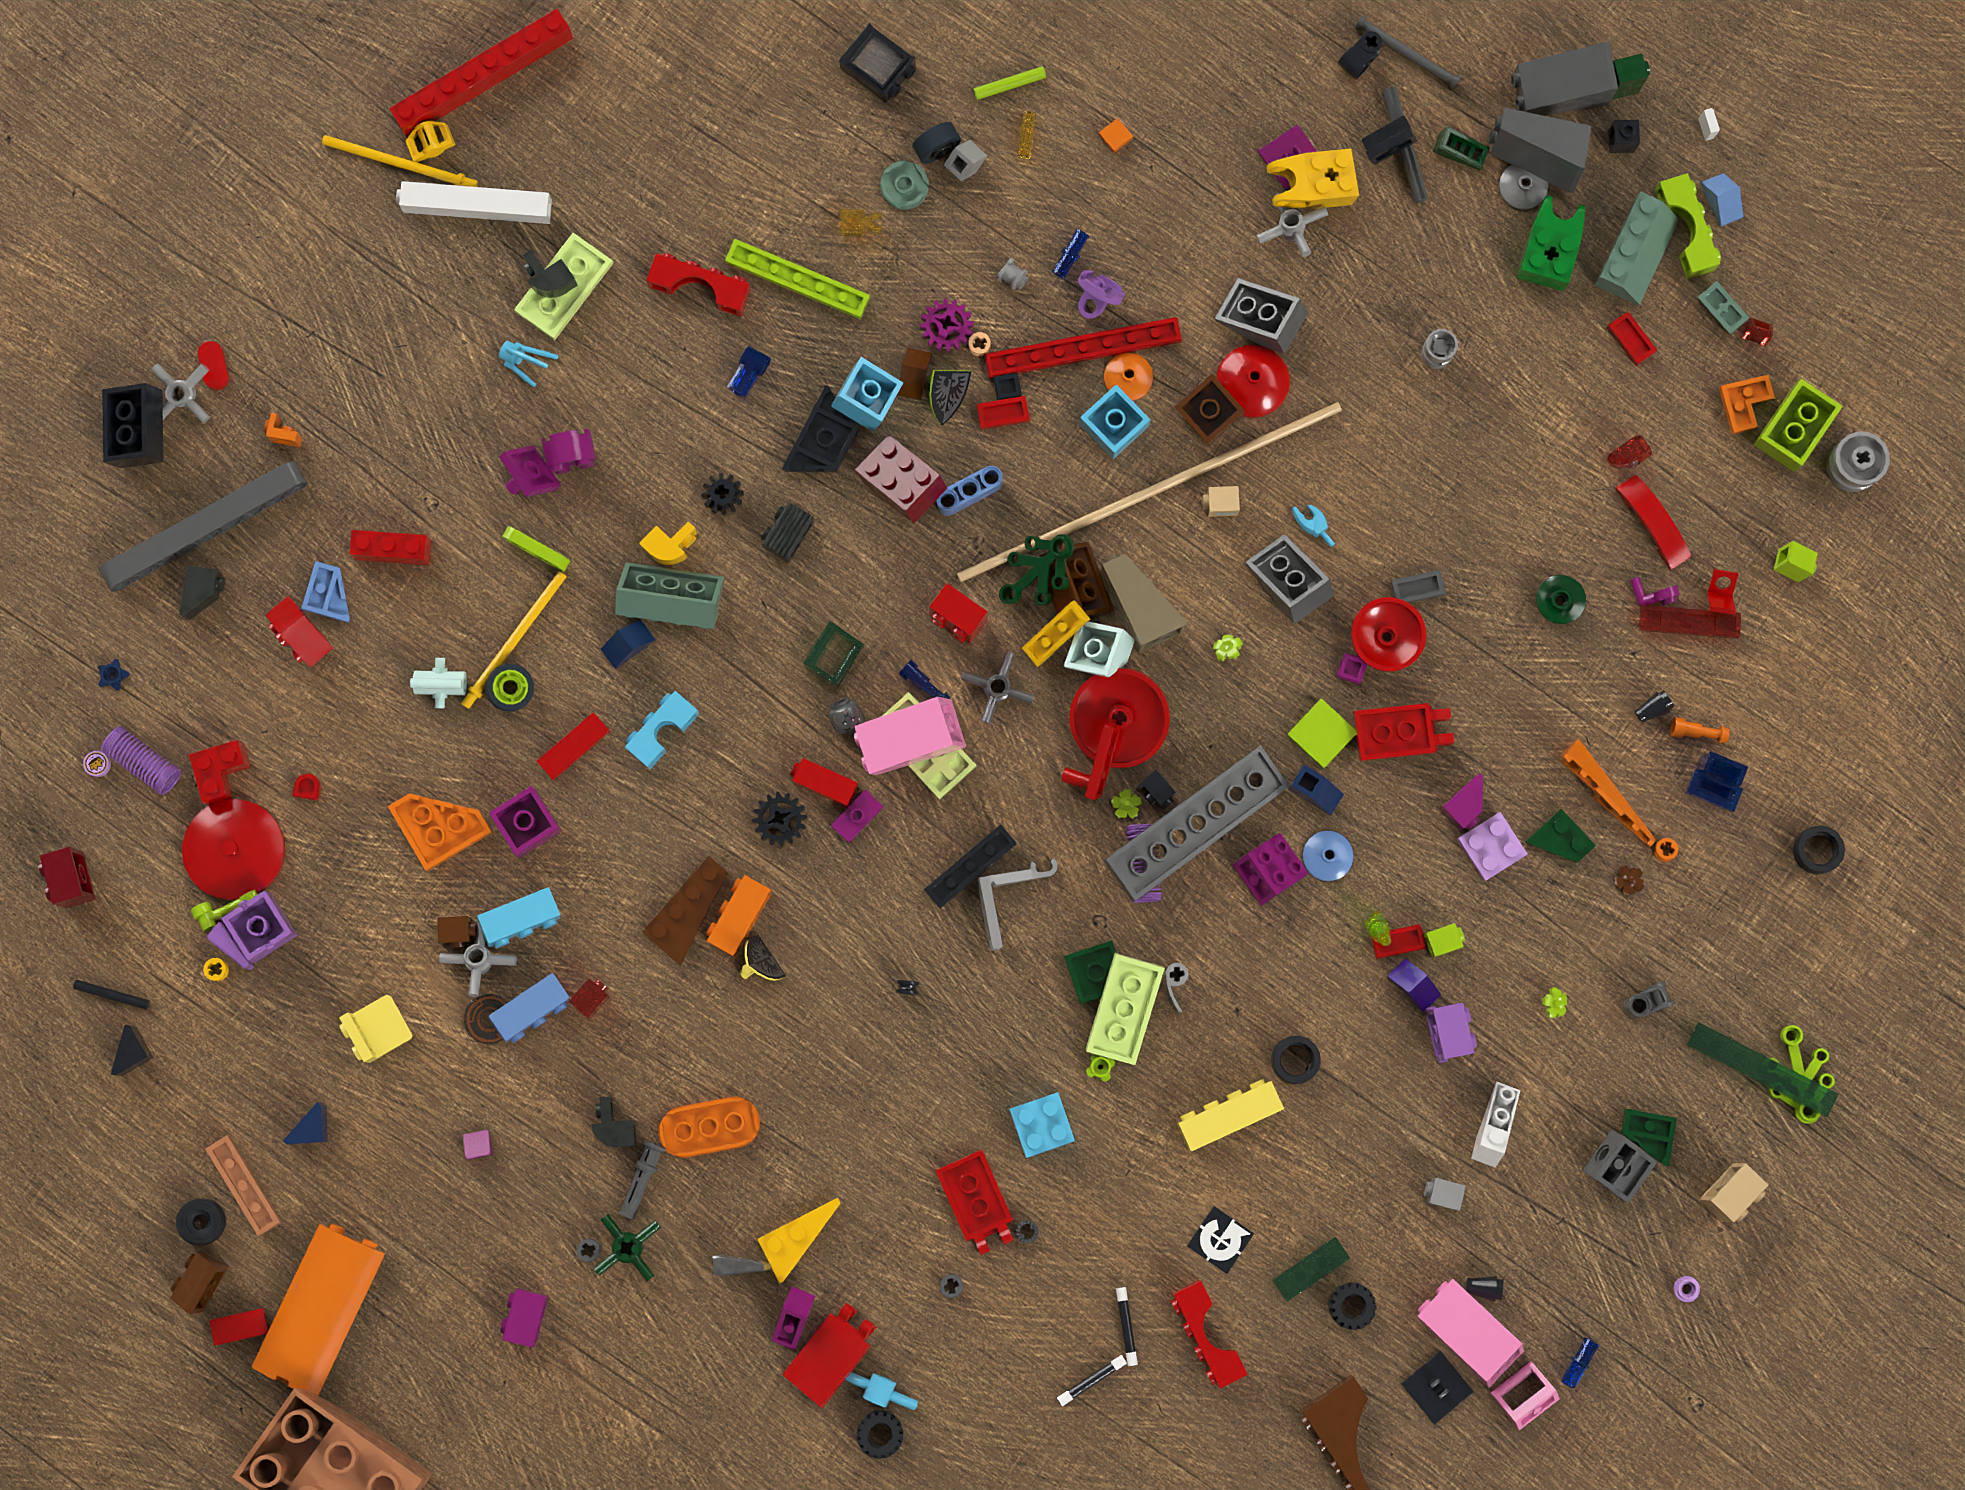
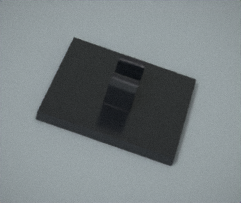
(1437, 1387)

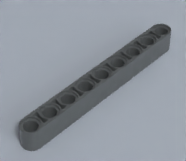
(202, 526)

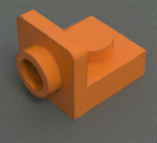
(285, 435)

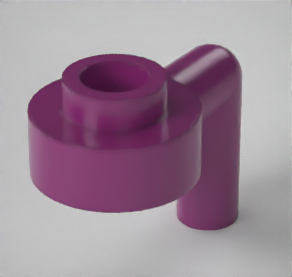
(1664, 596)

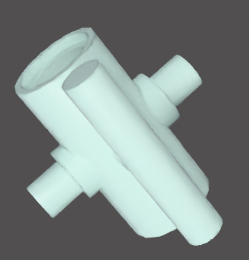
(439, 682)

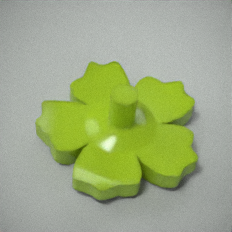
(1227, 647)
(1126, 804)
(1556, 1003)

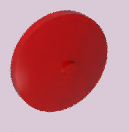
(1126, 700)
(233, 849)

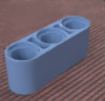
(975, 480)

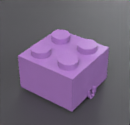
(259, 926)
(1450, 1031)

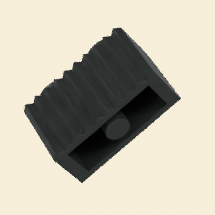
(787, 531)

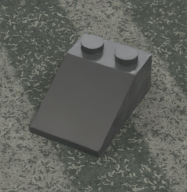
(1262, 315)
(1290, 578)

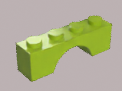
(1680, 198)

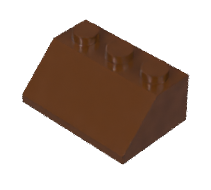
(1084, 583)

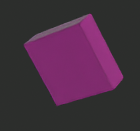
(1351, 669)

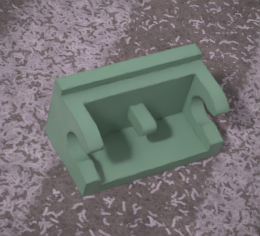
(1723, 308)

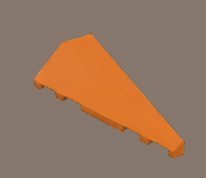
(1586, 768)

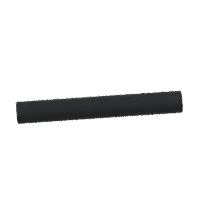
(111, 994)

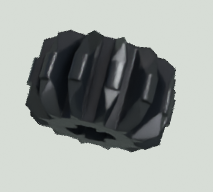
(714, 500)

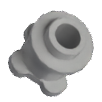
(1013, 275)

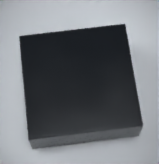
(1007, 386)

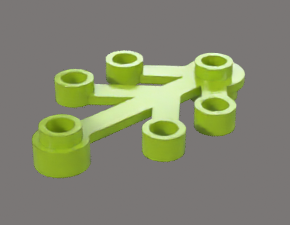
(1797, 1066)

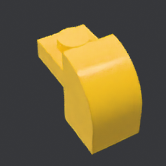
(668, 550)

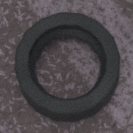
(1834, 838)
(1308, 1045)

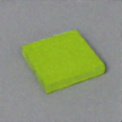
(1322, 733)

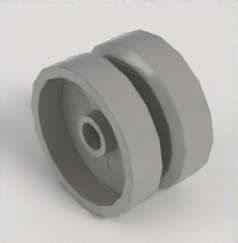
(1857, 461)

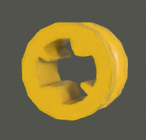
(216, 961)

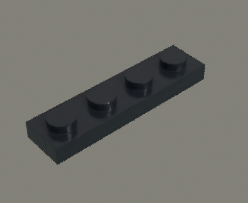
(970, 866)

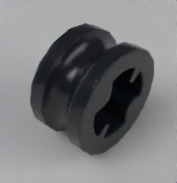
(907, 987)

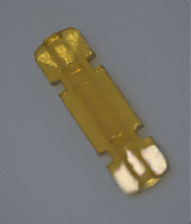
(1026, 134)

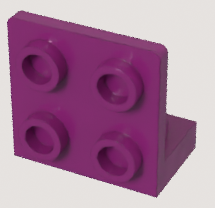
(1270, 869)

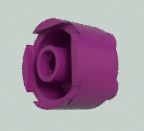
(569, 450)

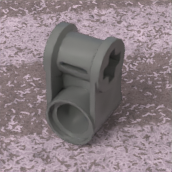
(1651, 999)

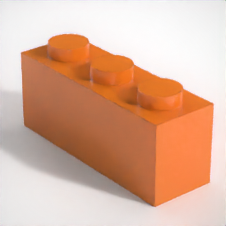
(738, 915)

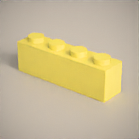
(1230, 1115)

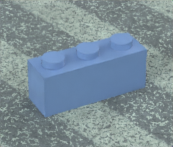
(529, 1009)

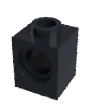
(1624, 136)

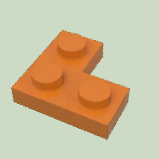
(1740, 397)

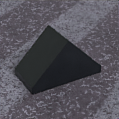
(131, 1052)

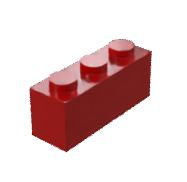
(390, 547)

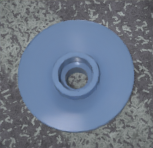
(1318, 864)

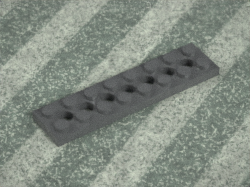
(1180, 819)

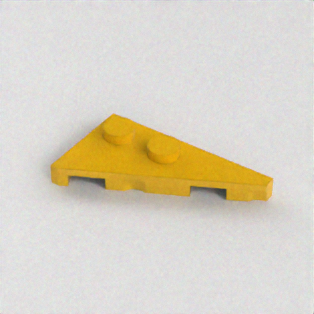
(788, 1243)

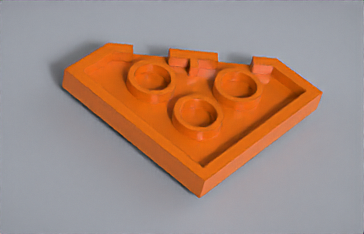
(437, 827)

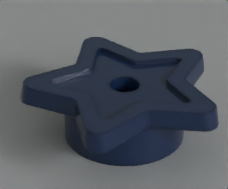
(105, 673)

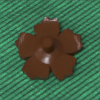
(1629, 880)

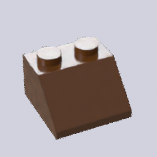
(198, 1282)

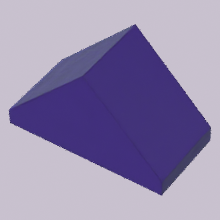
(1414, 984)

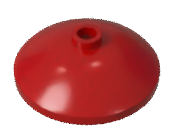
(1255, 396)
(1399, 621)

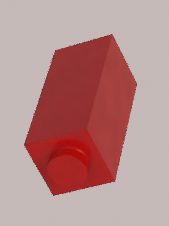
(824, 782)

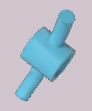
(880, 1390)

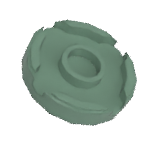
(904, 185)

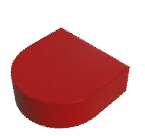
(307, 787)

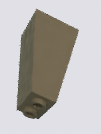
(1140, 604)

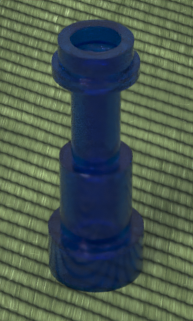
(920, 680)

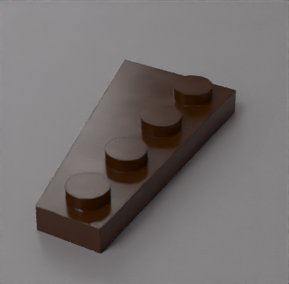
(682, 916)

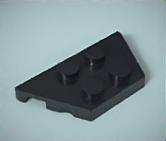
(823, 438)

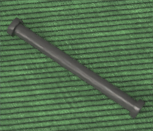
(1410, 53)

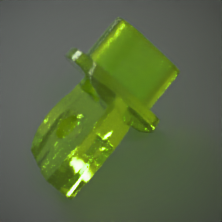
(1378, 928)

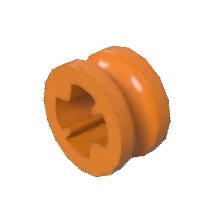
(1659, 852)

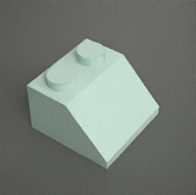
(1099, 649)

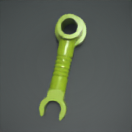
(207, 917)

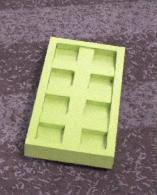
(941, 772)

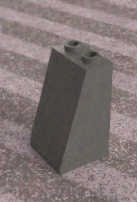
(1566, 81)
(1542, 146)

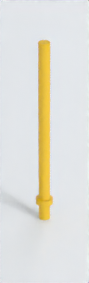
(458, 180)
(475, 691)

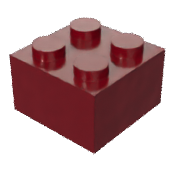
(66, 877)

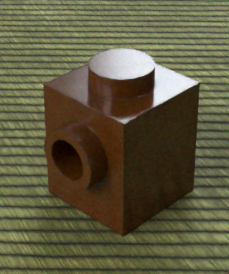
(456, 931)

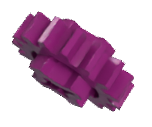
(938, 321)

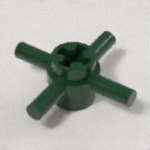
(637, 1249)

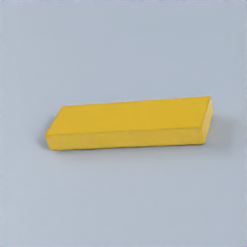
(1055, 633)

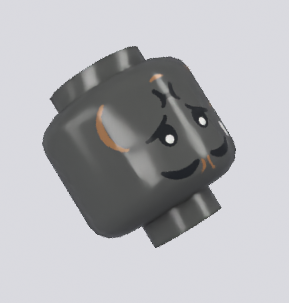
(845, 715)

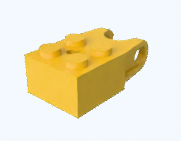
(1317, 179)

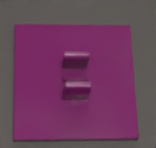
(1287, 145)

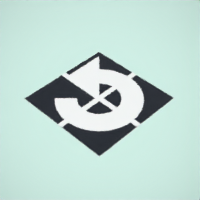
(1220, 1239)

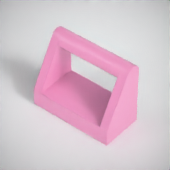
(1534, 1405)

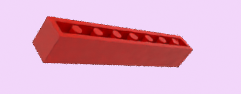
(482, 72)

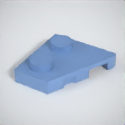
(326, 593)

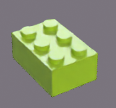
(1797, 425)

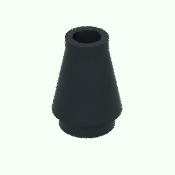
(1655, 706)
(1486, 1287)

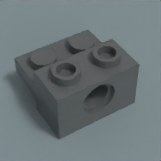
(1619, 1166)

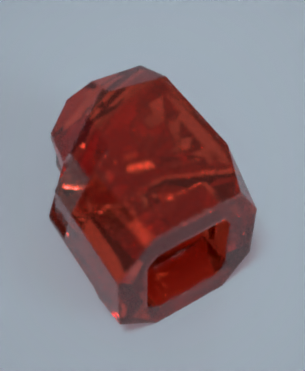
(1630, 453)

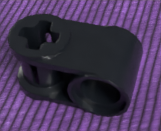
(1359, 57)

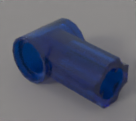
(751, 366)

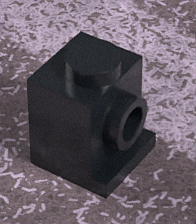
(1157, 790)

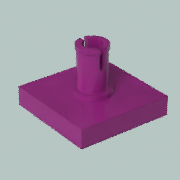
(528, 472)

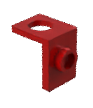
(1722, 599)

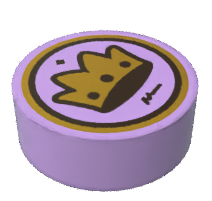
(97, 764)

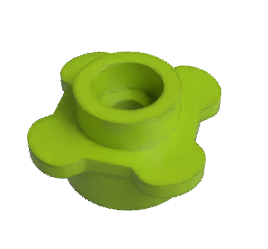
(1093, 1070)

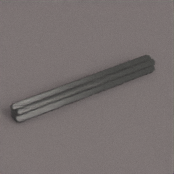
(1408, 154)

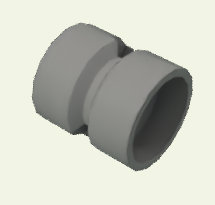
(1439, 348)

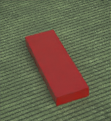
(573, 746)

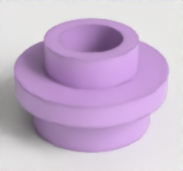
(1694, 1289)

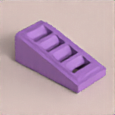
(224, 940)

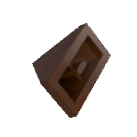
(914, 373)

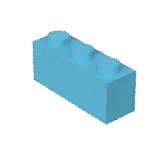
(519, 918)

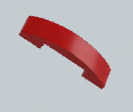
(1655, 520)

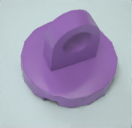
(1100, 290)

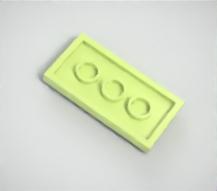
(553, 314)
(1125, 1009)

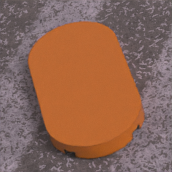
(709, 1127)

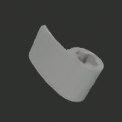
(1169, 982)

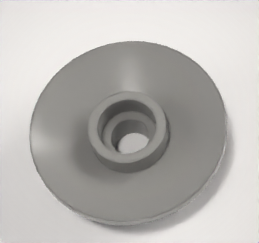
(1522, 196)

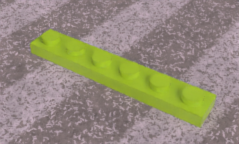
(797, 279)

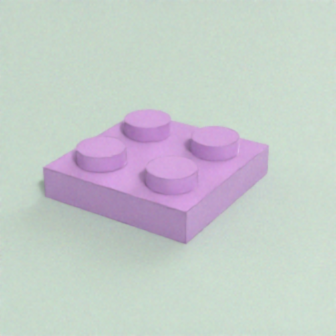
(1492, 846)

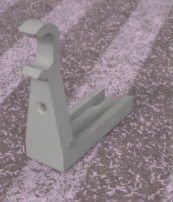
(987, 900)

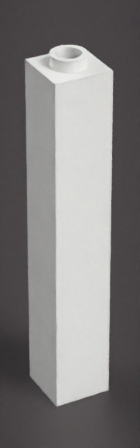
(474, 202)

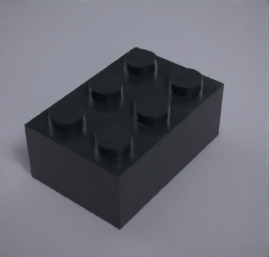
(132, 425)

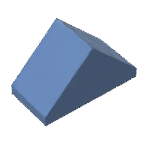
(1723, 198)

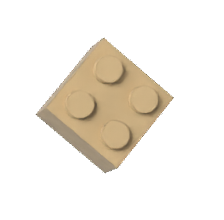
(1734, 1193)

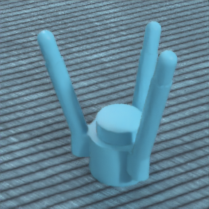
(515, 353)

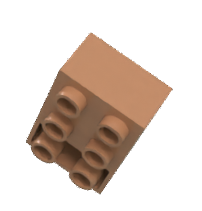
(325, 1448)

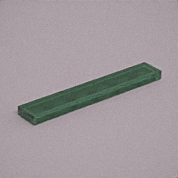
(1762, 1069)

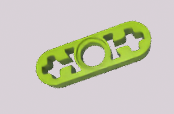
(536, 549)

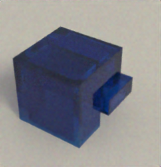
(1717, 781)

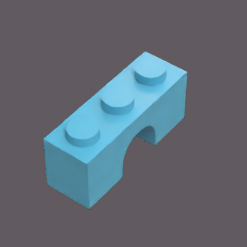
(673, 711)

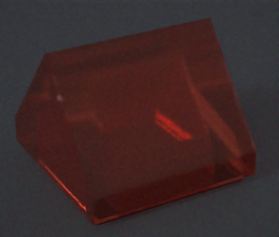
(1758, 331)

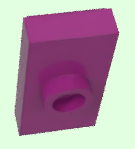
(857, 816)

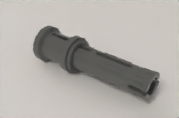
(645, 1168)

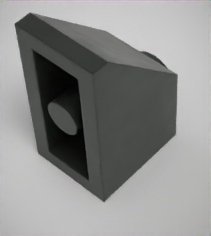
(200, 590)

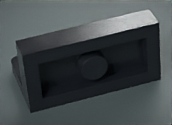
(1389, 140)

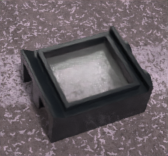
(878, 63)

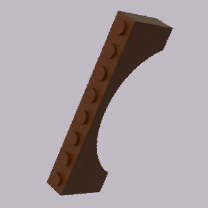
(1335, 1422)

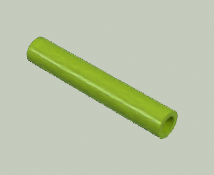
(1009, 83)

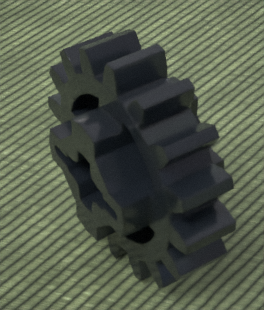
(768, 824)

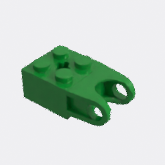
(1555, 239)

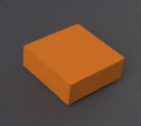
(1115, 135)

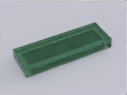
(1311, 1269)

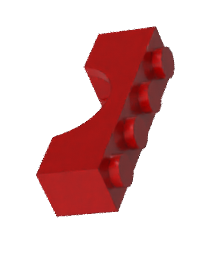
(669, 274)
(1223, 1365)

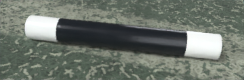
(1126, 1326)
(1091, 1380)

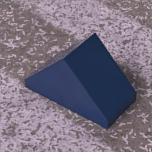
(627, 643)
(311, 1127)

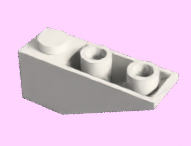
(1496, 1125)

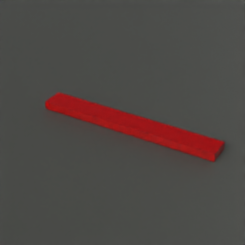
(1083, 347)

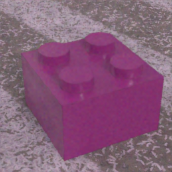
(525, 822)

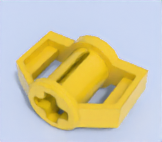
(429, 140)

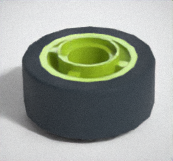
(523, 682)

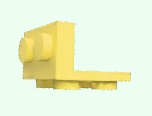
(375, 1029)

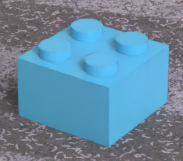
(867, 394)
(1114, 422)
(1042, 1125)

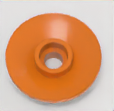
(1133, 387)

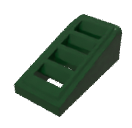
(1456, 137)

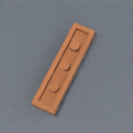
(243, 1185)

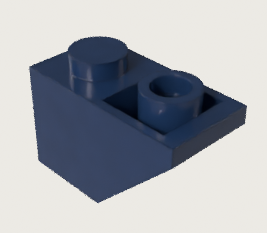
(1316, 790)

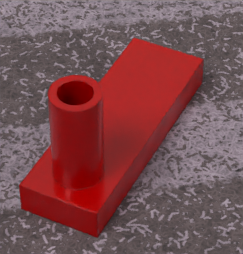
(1095, 783)

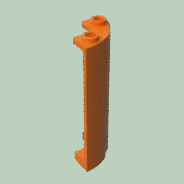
(318, 1309)

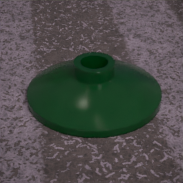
(1566, 588)

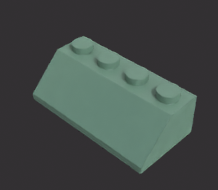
(1638, 249)
(669, 595)

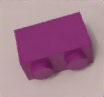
(524, 1318)

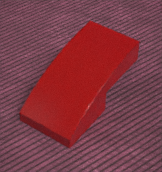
(238, 1326)

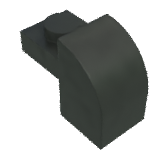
(549, 282)
(613, 1133)

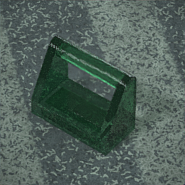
(821, 647)

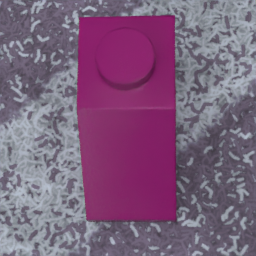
(1465, 804)
(793, 1318)

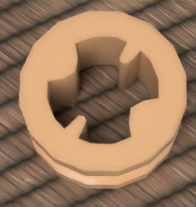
(981, 337)

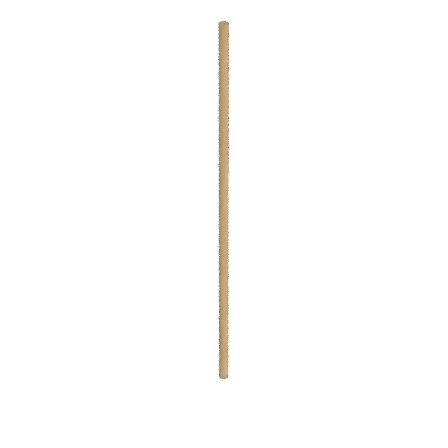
(1157, 488)

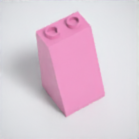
(909, 736)
(1470, 1332)

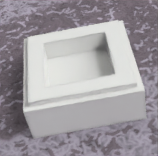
(1708, 124)

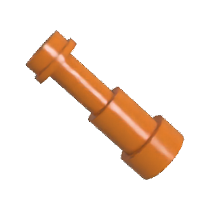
(1681, 728)

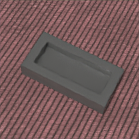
(1418, 587)

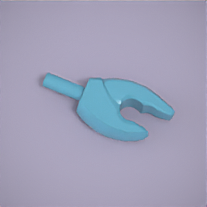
(1315, 526)

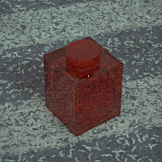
(590, 997)

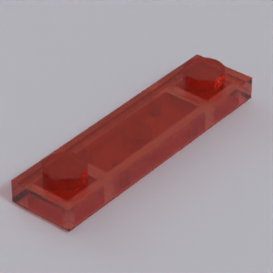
(1689, 622)

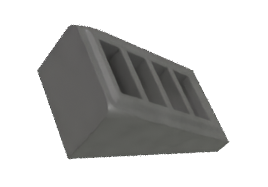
(731, 1265)

